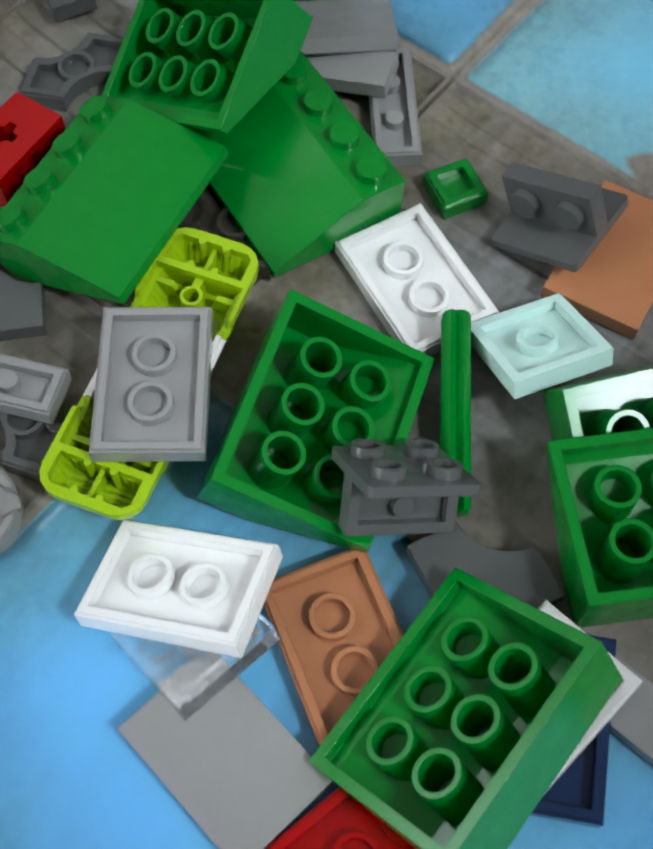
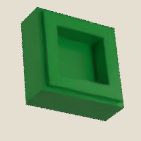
(455, 188)

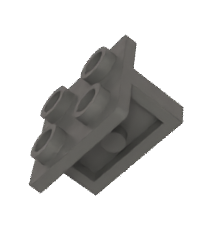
(555, 216)
(400, 487)

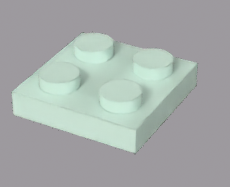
(539, 345)

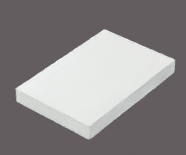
(412, 277)
(180, 587)

